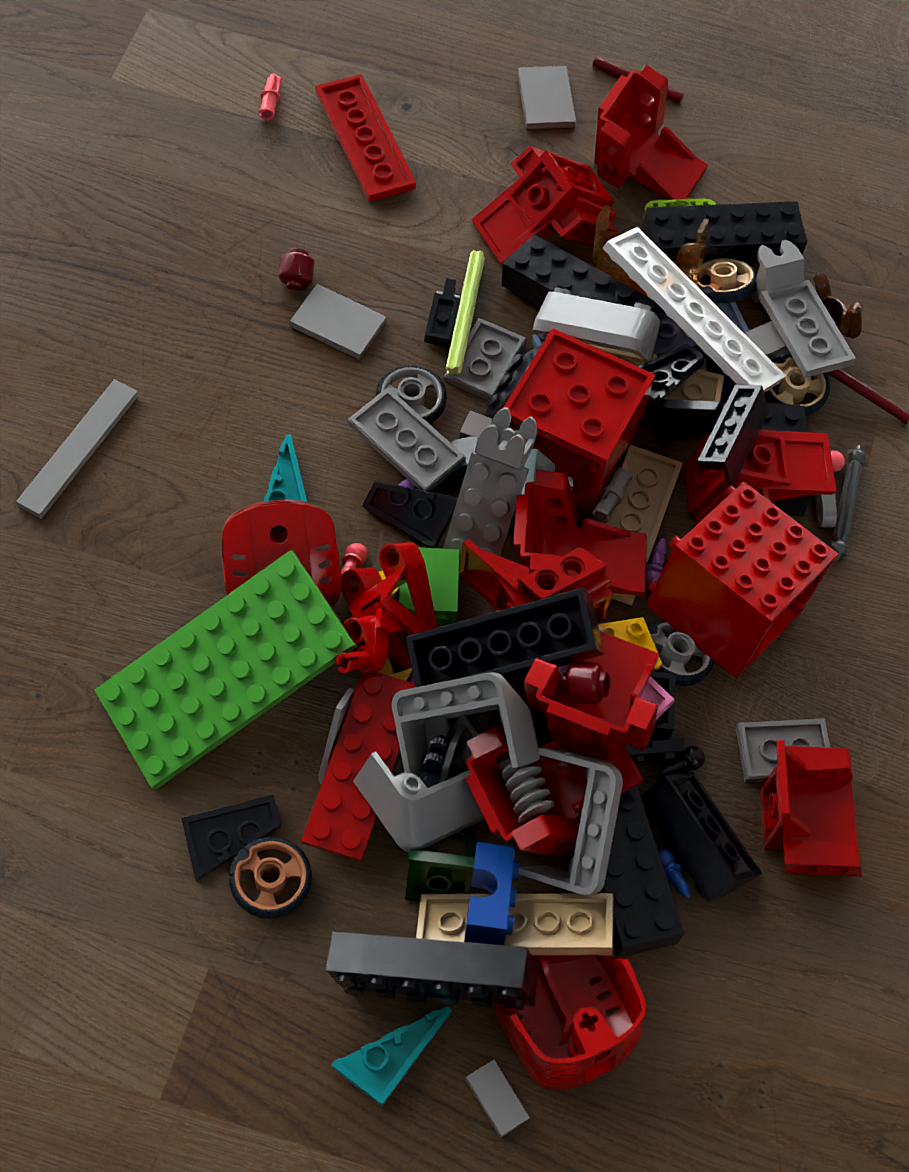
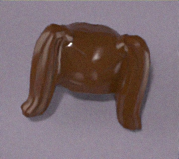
(848, 321)

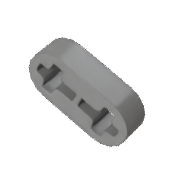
(825, 510)

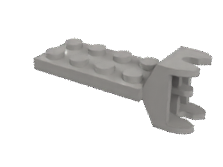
(799, 312)
(492, 485)

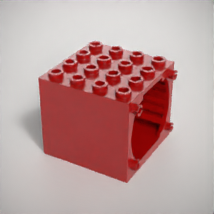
(584, 410)
(739, 578)

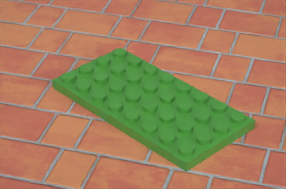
(224, 669)

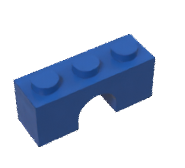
(489, 916)

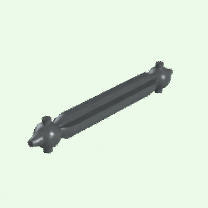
(847, 501)

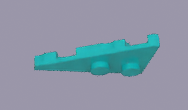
(286, 476)
(383, 1064)

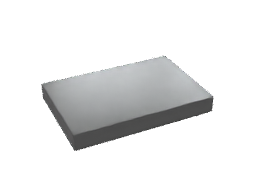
(546, 97)
(338, 321)
(486, 359)
(759, 740)

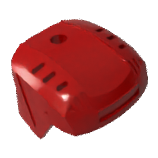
(306, 528)
(571, 1015)

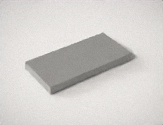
(406, 440)

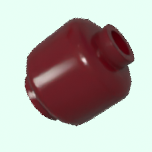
(296, 269)
(586, 683)

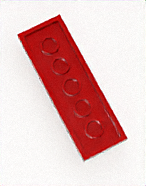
(365, 137)
(341, 815)

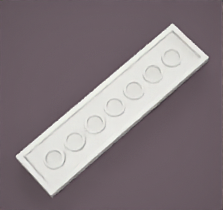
(692, 310)

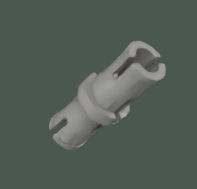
(612, 495)

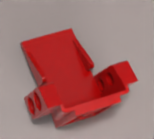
(630, 143)
(546, 194)
(777, 467)
(549, 530)
(510, 584)
(616, 718)
(567, 783)
(811, 811)

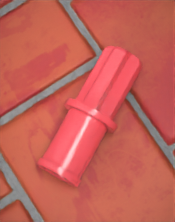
(270, 97)

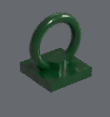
(441, 871)

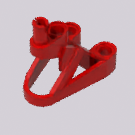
(376, 624)

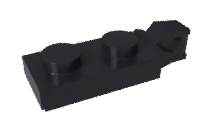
(443, 315)

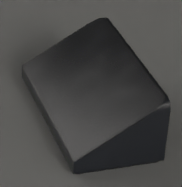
(455, 479)

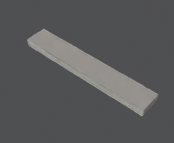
(77, 449)

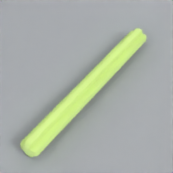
(465, 313)

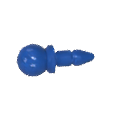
(672, 871)

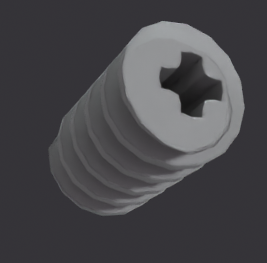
(526, 791)

